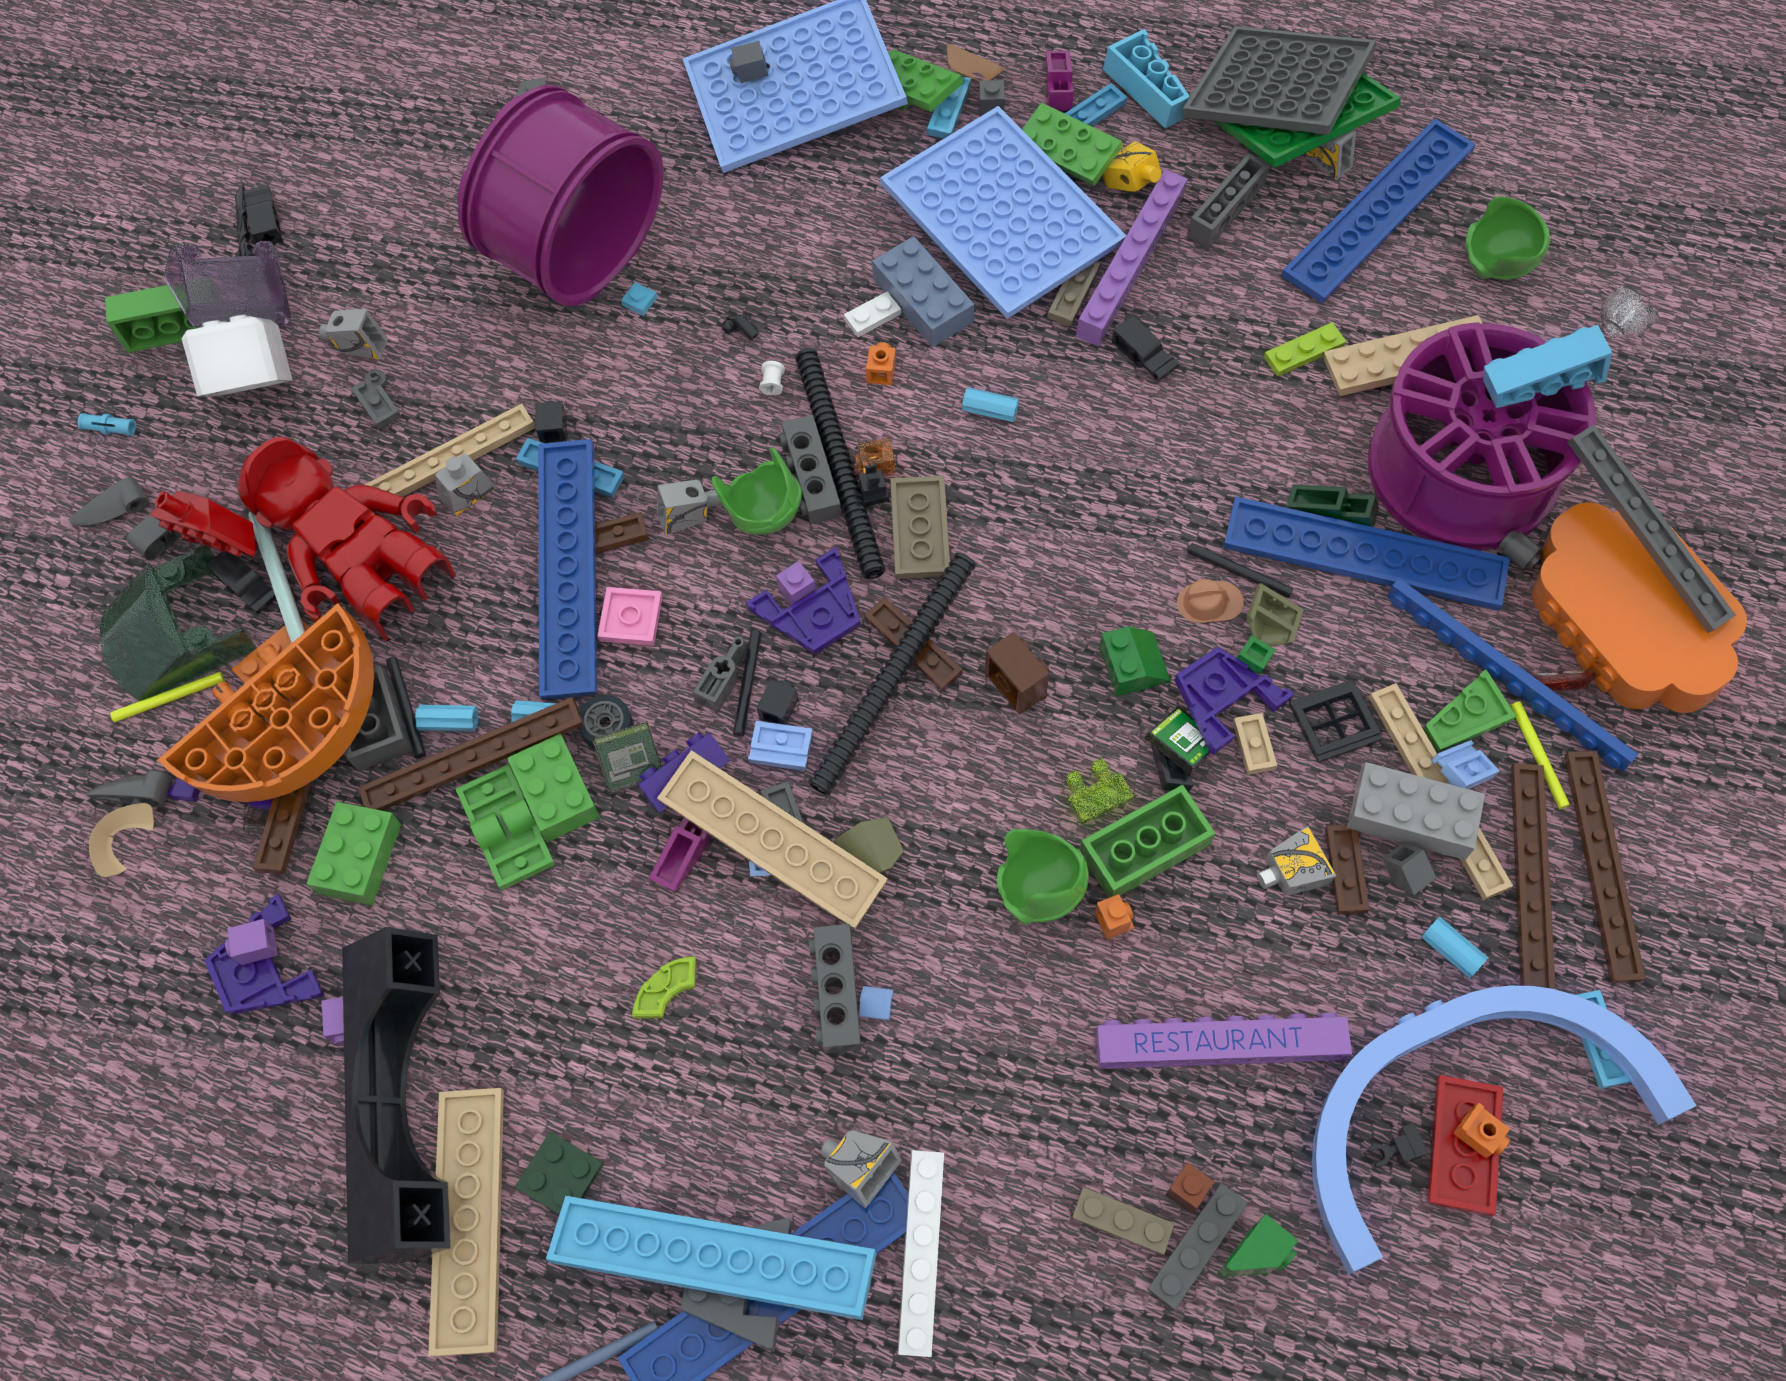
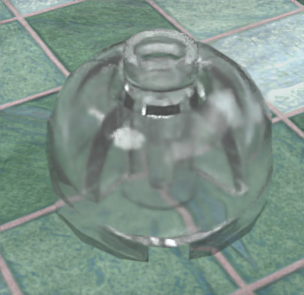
(1625, 314)

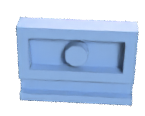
(780, 745)
(1465, 766)

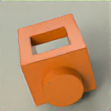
(880, 364)
(1114, 916)
(1472, 1133)

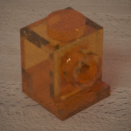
(878, 453)

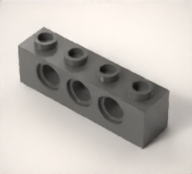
(1228, 201)
(804, 433)
(838, 941)

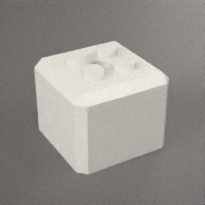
(236, 355)

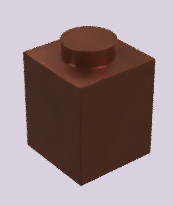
(1190, 1188)

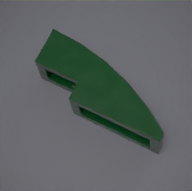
(1334, 503)

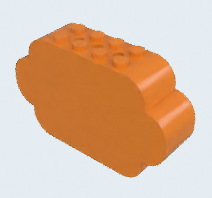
(1627, 616)

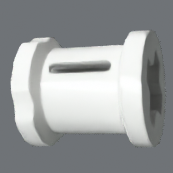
(772, 375)

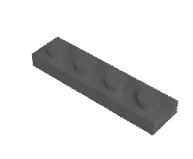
(1197, 1246)

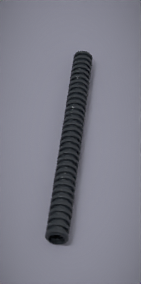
(840, 464)
(892, 673)

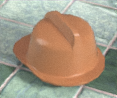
(1210, 601)

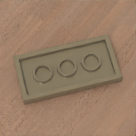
(919, 526)

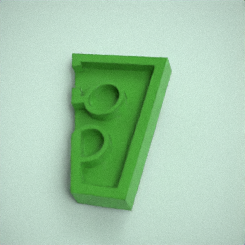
(1470, 714)

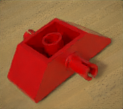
(205, 523)

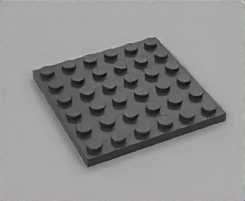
(1280, 79)

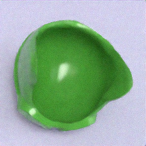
(1507, 240)
(761, 499)
(1041, 876)

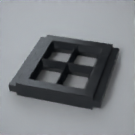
(1344, 743)

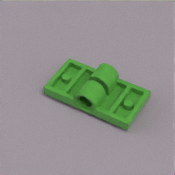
(923, 82)
(1072, 144)
(505, 827)

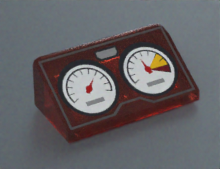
(1565, 679)

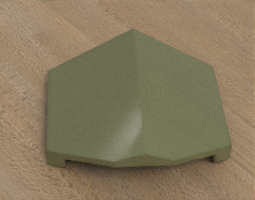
(1273, 617)
(872, 843)

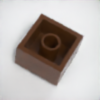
(1017, 672)

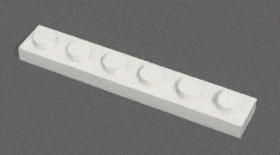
(920, 1254)

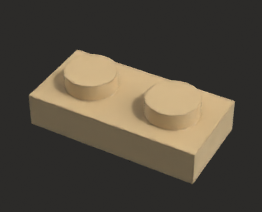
(1254, 743)

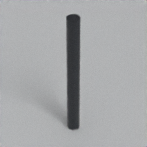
(1239, 570)
(747, 683)
(406, 707)

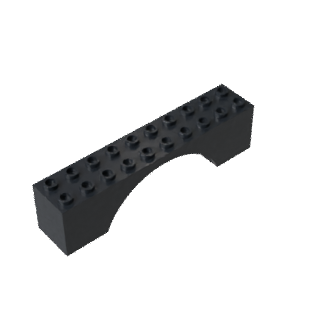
(392, 1198)

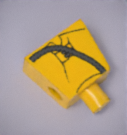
(1133, 168)

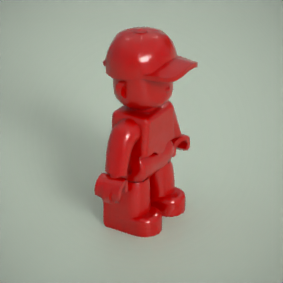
(295, 492)

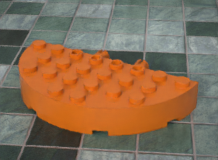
(284, 720)

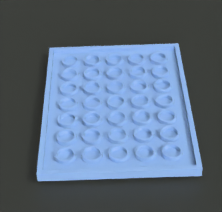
(822, 73)
(1003, 211)

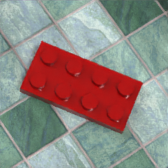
(1457, 1172)

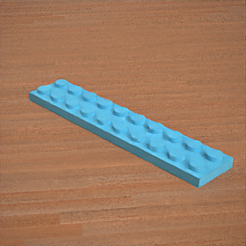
(713, 1257)

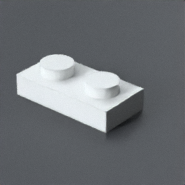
(872, 314)

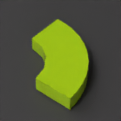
(663, 986)

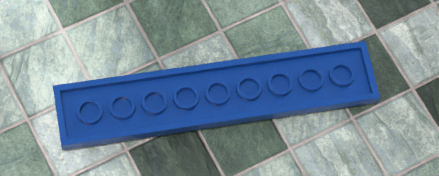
(1377, 211)
(1367, 553)
(567, 570)
(695, 1350)

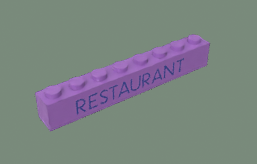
(1131, 258)
(1222, 1041)

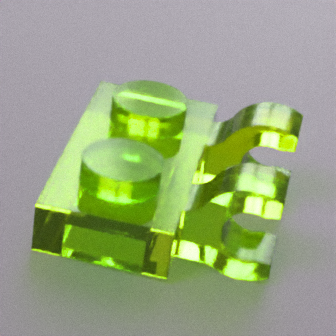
(1100, 797)

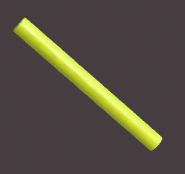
(167, 697)
(1540, 755)

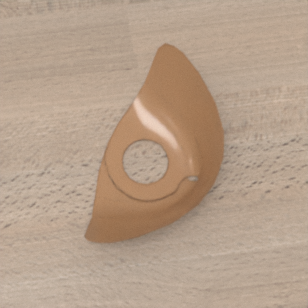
(968, 63)

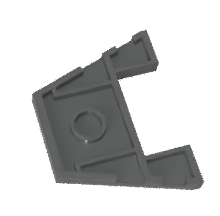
(730, 1311)

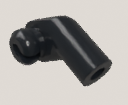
(739, 323)

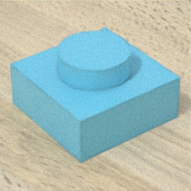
(639, 298)

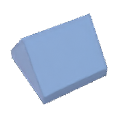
(875, 1003)

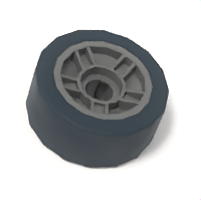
(598, 711)

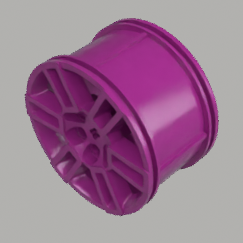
(559, 194)
(1447, 384)

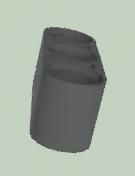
(150, 538)

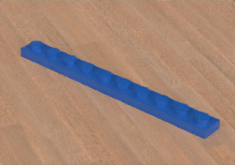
(1515, 678)

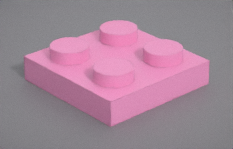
(630, 616)

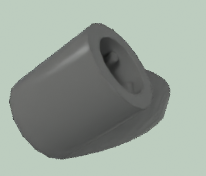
(116, 500)
(135, 789)

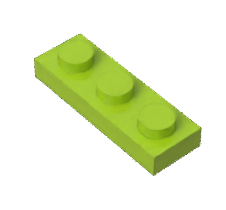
(1304, 349)

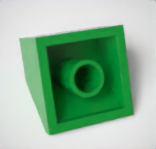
(1133, 660)
(1261, 1250)

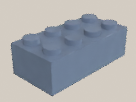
(923, 291)

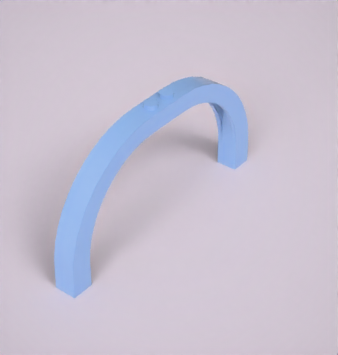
(1626, 1046)

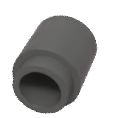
(1521, 550)

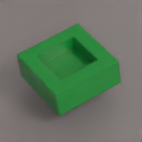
(1256, 654)

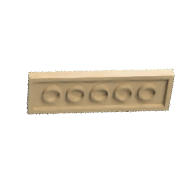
(1378, 360)

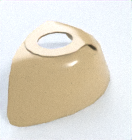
(100, 843)

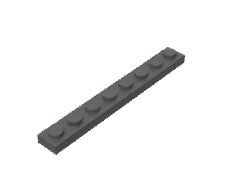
(1651, 528)

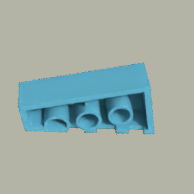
(1146, 78)
(1549, 367)

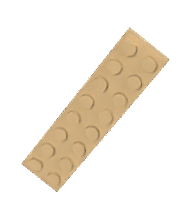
(773, 839)
(468, 1273)

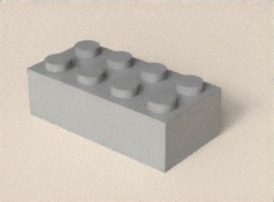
(1416, 811)

